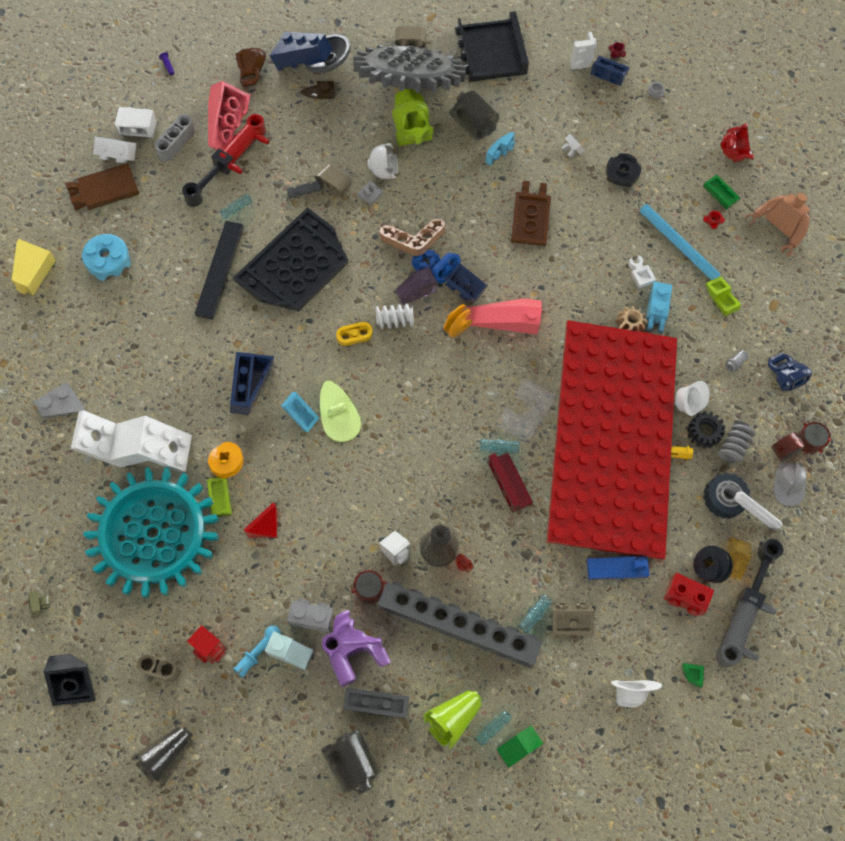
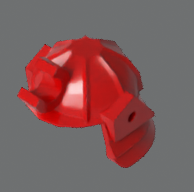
(736, 144)

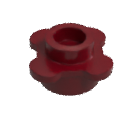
(617, 50)

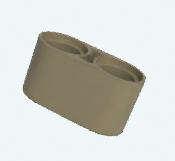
(410, 35)
(333, 180)
(158, 667)

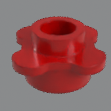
(717, 216)

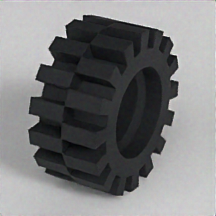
(713, 422)

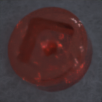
(463, 563)

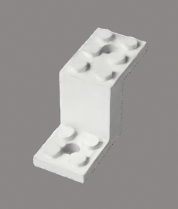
(131, 441)

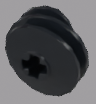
(711, 572)

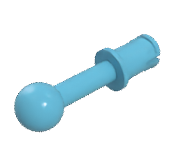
(250, 658)

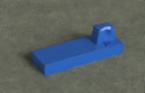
(617, 568)

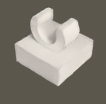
(574, 145)

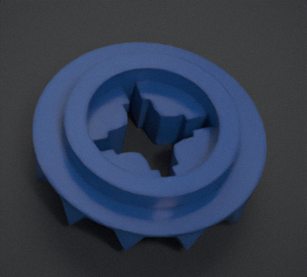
(418, 264)

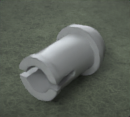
(733, 364)

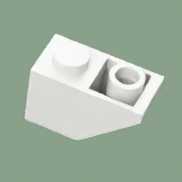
(395, 548)

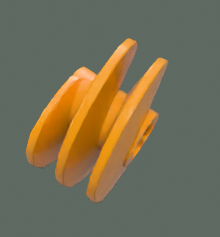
(456, 321)
(226, 460)

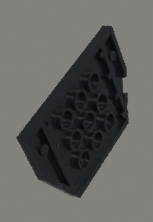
(294, 263)

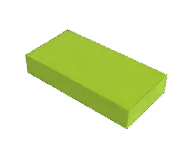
(219, 494)

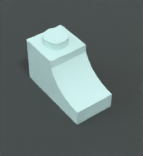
(289, 651)

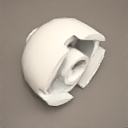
(383, 162)

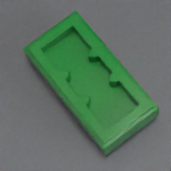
(721, 192)

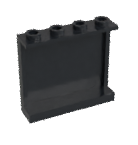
(492, 49)

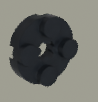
(621, 178)

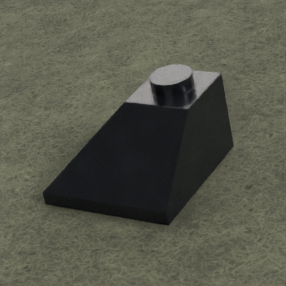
(68, 680)

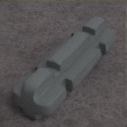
(304, 189)

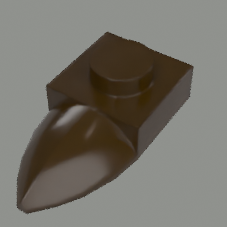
(322, 90)

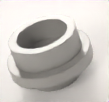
(656, 90)

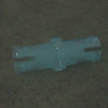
(499, 445)
(535, 614)

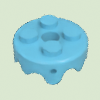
(105, 266)

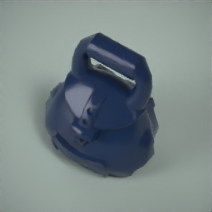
(789, 374)

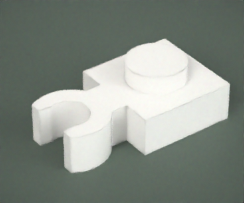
(641, 274)

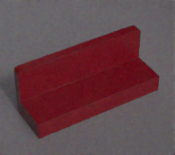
(509, 481)

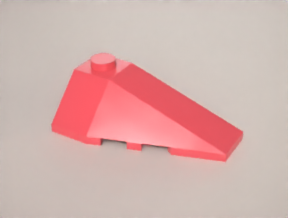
(225, 112)
(512, 315)

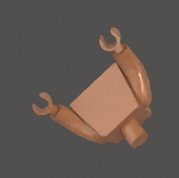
(788, 215)

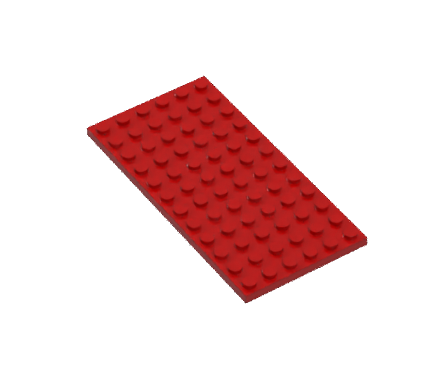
(613, 441)

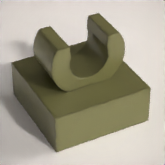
(36, 603)

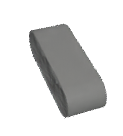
(174, 138)

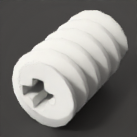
(394, 316)

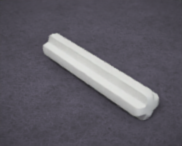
(758, 511)

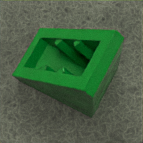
(519, 746)

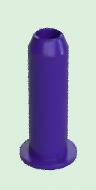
(164, 57)

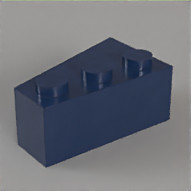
(300, 48)
(248, 380)

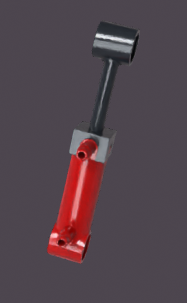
(224, 159)

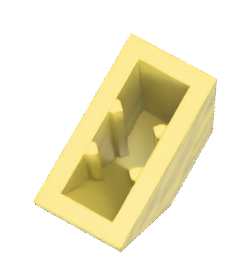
(30, 266)

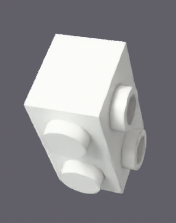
(135, 122)
(114, 148)

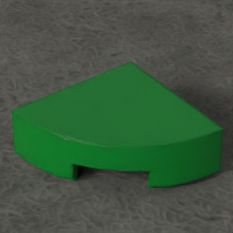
(693, 674)

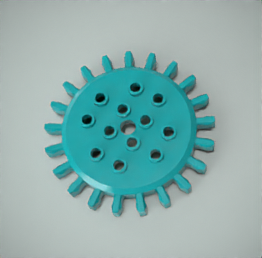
(134, 503)

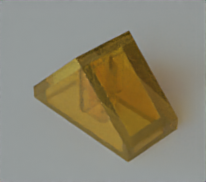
(741, 555)

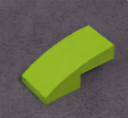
(721, 294)

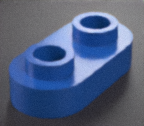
(444, 267)

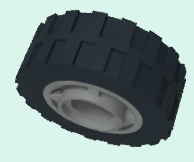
(715, 498)

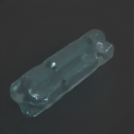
(235, 206)
(493, 728)

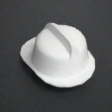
(692, 398)
(634, 692)

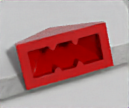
(264, 525)

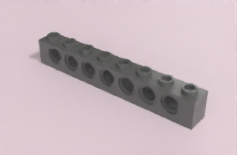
(466, 634)

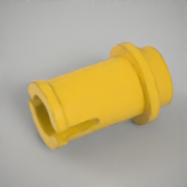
(682, 452)

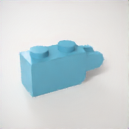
(658, 305)

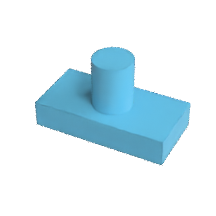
(300, 411)

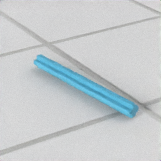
(679, 242)

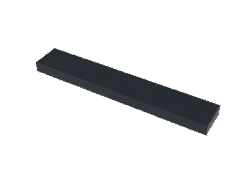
(219, 270)

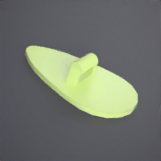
(338, 413)

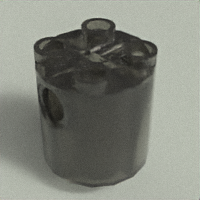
(474, 115)
(351, 762)

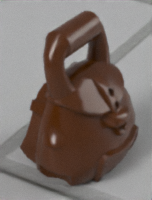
(250, 63)

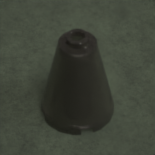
(439, 546)
(164, 755)

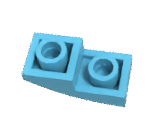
(500, 147)

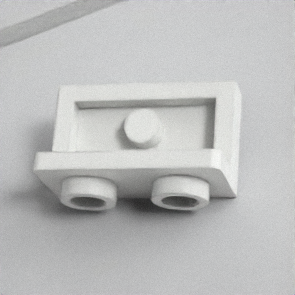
(583, 52)

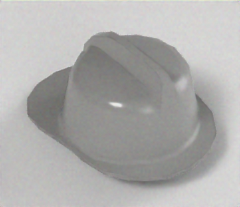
(790, 484)

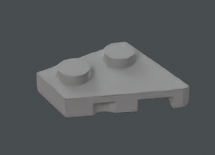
(59, 402)

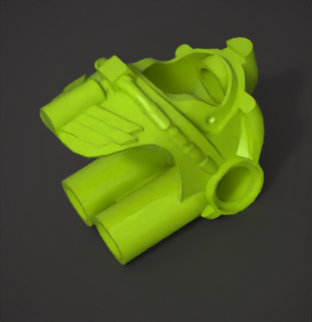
(416, 125)

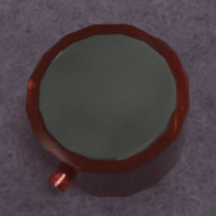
(815, 437)
(788, 446)
(368, 586)

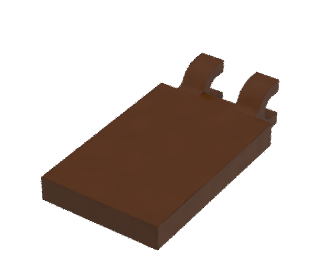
(103, 187)
(531, 216)

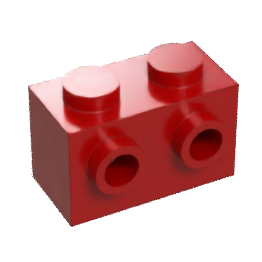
(688, 594)
(206, 646)

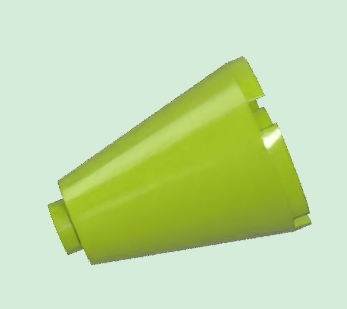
(453, 717)

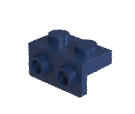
(609, 70)
(466, 283)

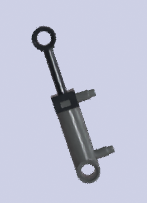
(748, 603)

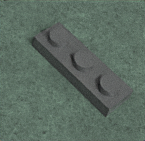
(376, 703)

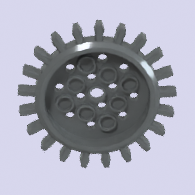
(409, 68)

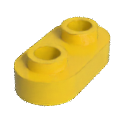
(354, 333)

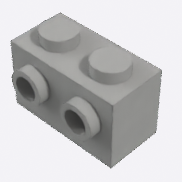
(310, 616)

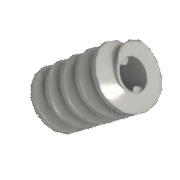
(737, 442)

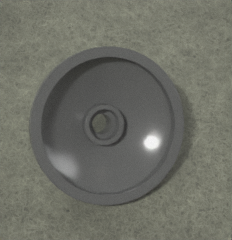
(340, 52)

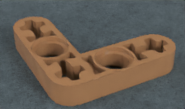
(391, 235)

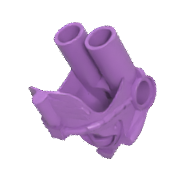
(349, 643)

